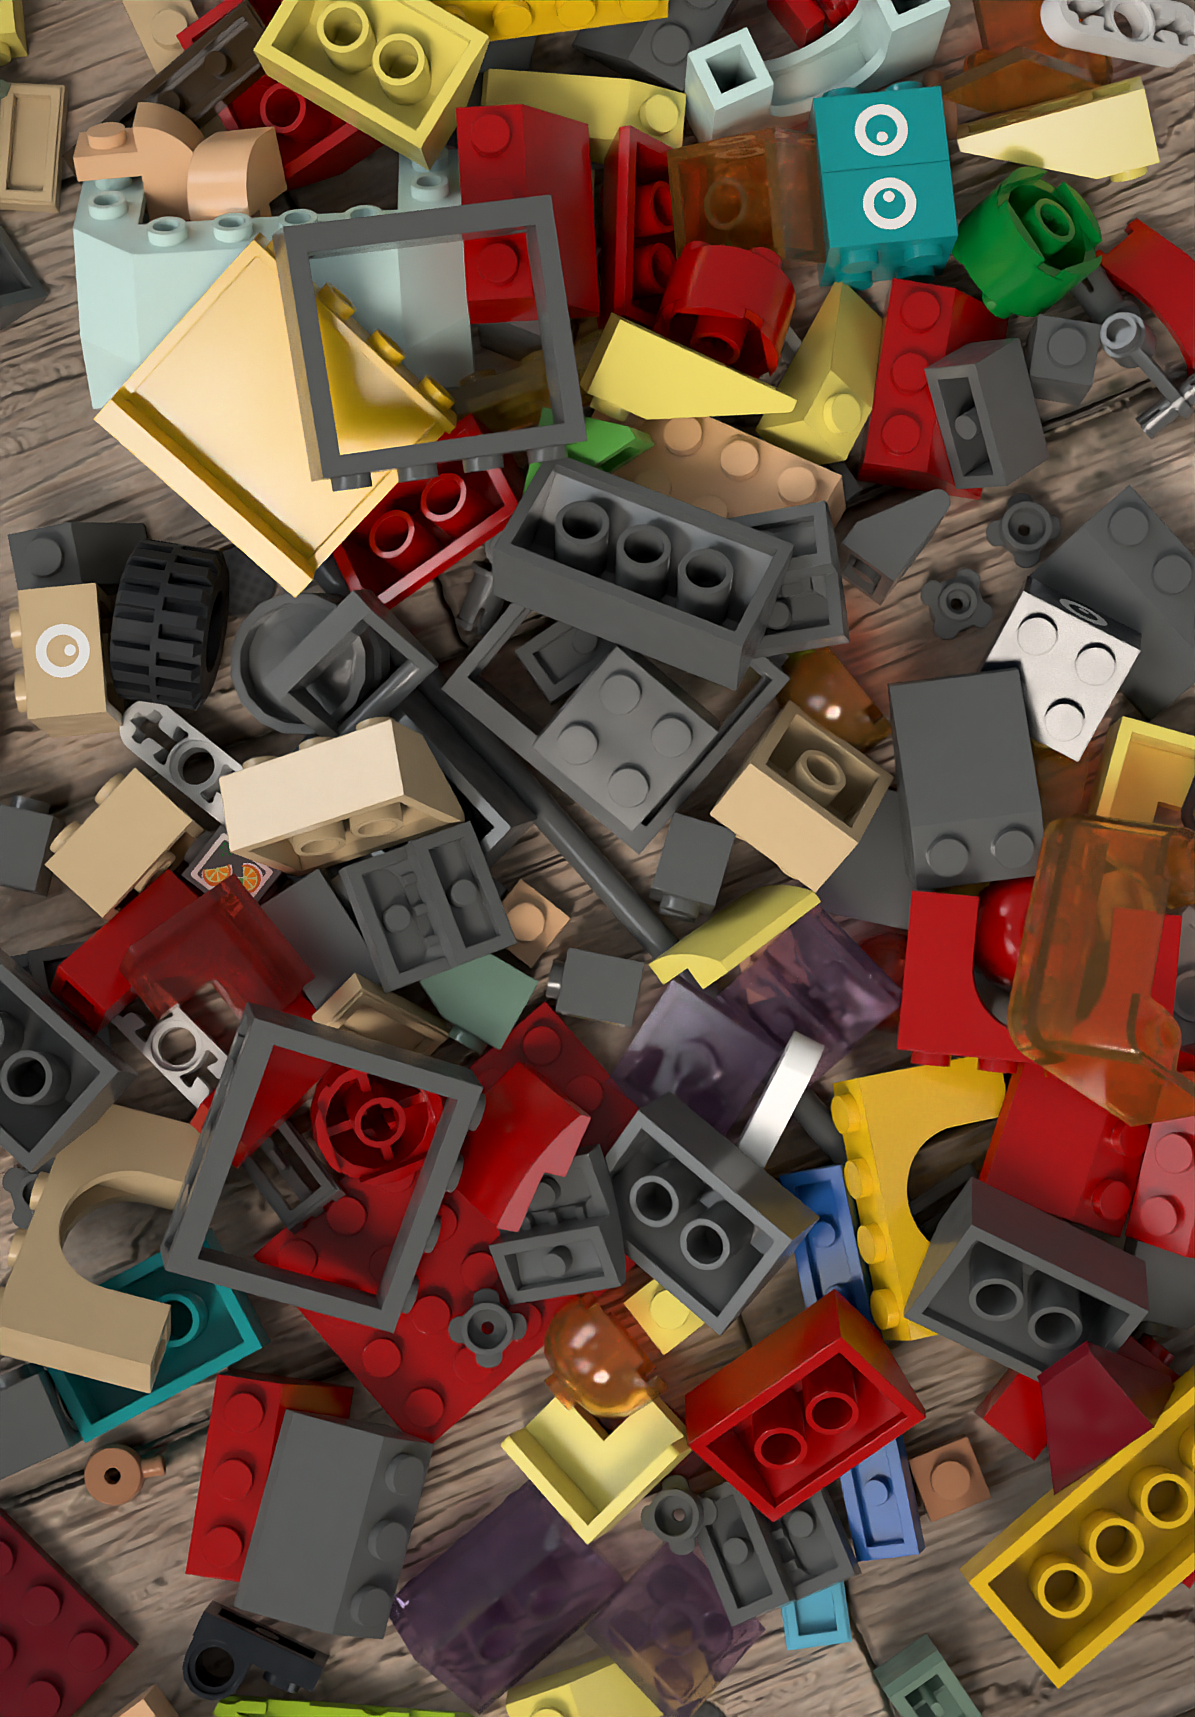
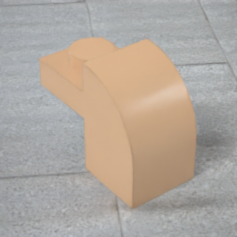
(154, 148)
(235, 174)

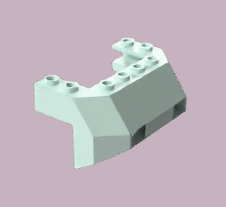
(147, 275)

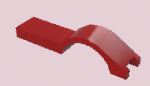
(1160, 278)

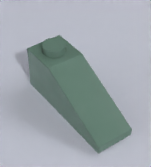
(480, 1000)

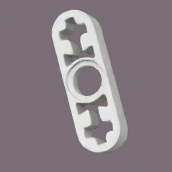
(1101, 35)
(196, 742)
(133, 1024)
(779, 1098)

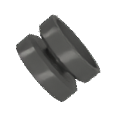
(274, 632)

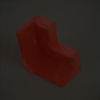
(221, 942)

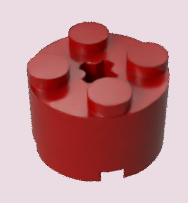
(729, 305)

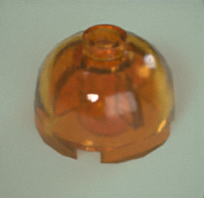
(833, 698)
(597, 1361)

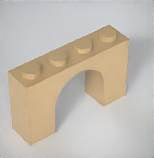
(50, 1309)

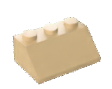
(337, 798)

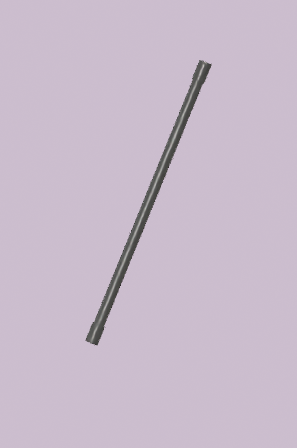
(582, 855)

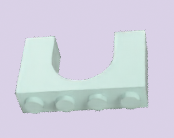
(877, 44)

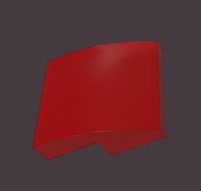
(522, 1135)

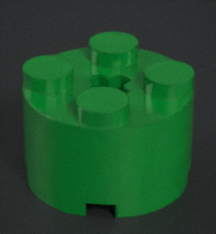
(1028, 244)

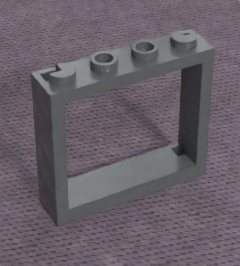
(528, 215)
(520, 730)
(221, 1133)

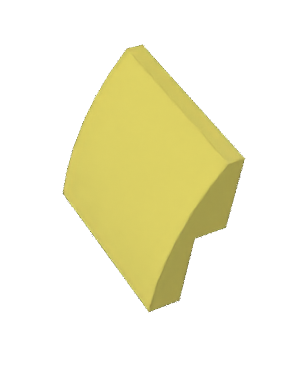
(735, 933)

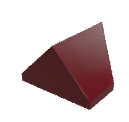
(1096, 1408)

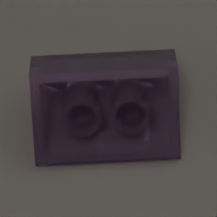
(503, 1598)

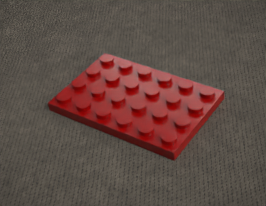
(419, 1370)

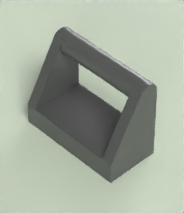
(888, 543)
(327, 642)

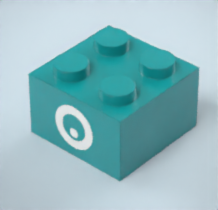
(878, 127)
(887, 224)

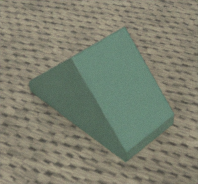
(923, 1683)

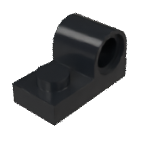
(285, 1660)

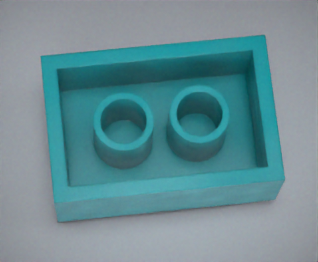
(208, 1333)

